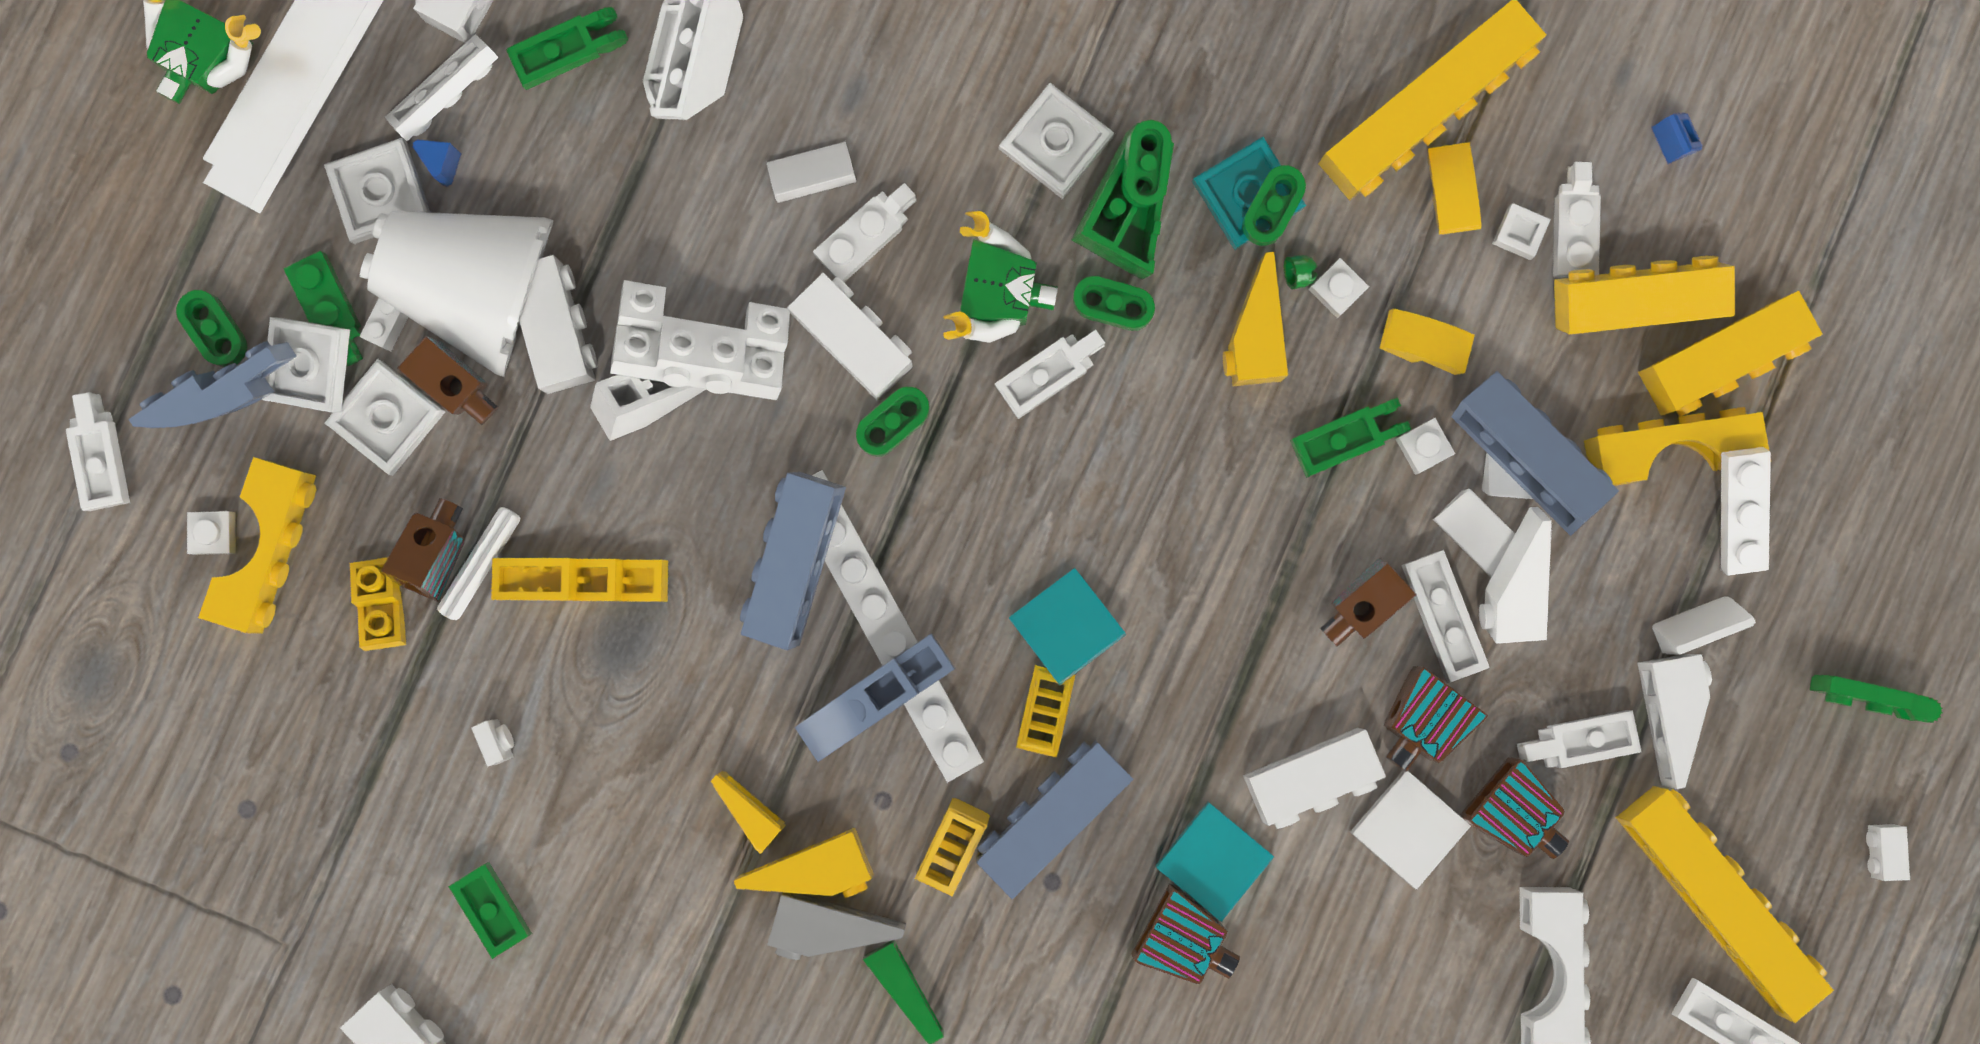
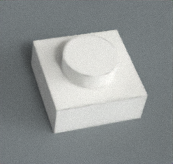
(1521, 231)
(1338, 288)
(1425, 446)
(211, 533)
(494, 741)

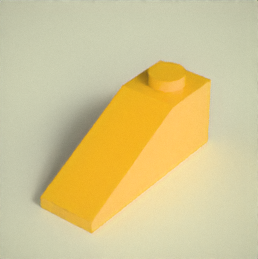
(1257, 341)
(820, 869)

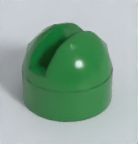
(1299, 271)

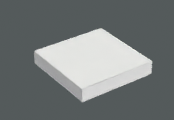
(1056, 140)
(375, 183)
(318, 371)
(385, 417)
(1410, 829)

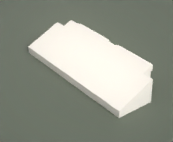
(284, 97)

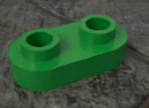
(1147, 165)
(1273, 207)
(1114, 299)
(213, 330)
(892, 421)

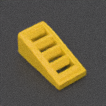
(1036, 745)
(752, 815)
(967, 815)

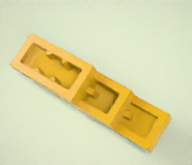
(579, 579)

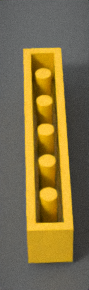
(1432, 99)
(1725, 903)

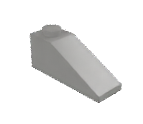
(821, 927)

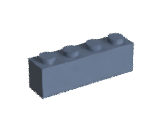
(1534, 452)
(792, 560)
(1053, 818)

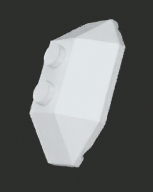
(691, 56)

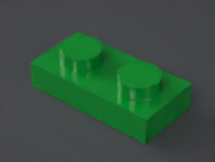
(490, 910)

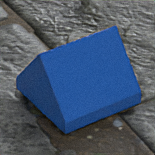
(1677, 137)
(439, 158)

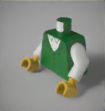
(195, 47)
(997, 285)

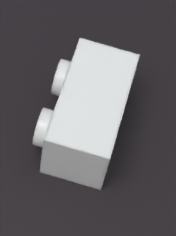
(384, 325)
(1888, 852)

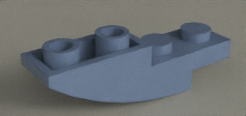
(212, 393)
(875, 697)

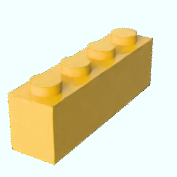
(1644, 296)
(1730, 353)

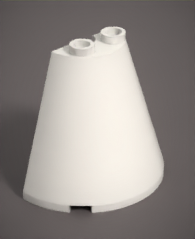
(459, 275)

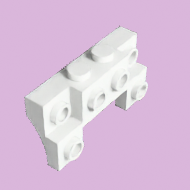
(699, 352)

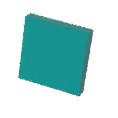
(1233, 185)
(1067, 626)
(1214, 861)

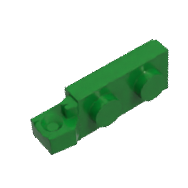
(324, 298)

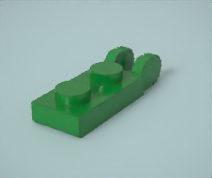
(564, 47)
(1345, 438)
(1877, 698)

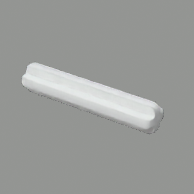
(478, 563)

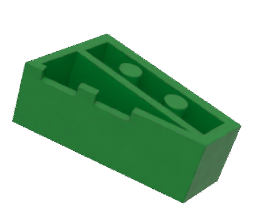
(1117, 228)

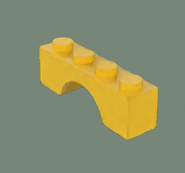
(1631, 453)
(279, 501)

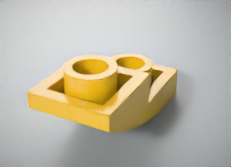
(1454, 188)
(1427, 340)
(378, 606)

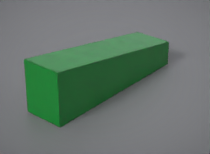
(897, 978)

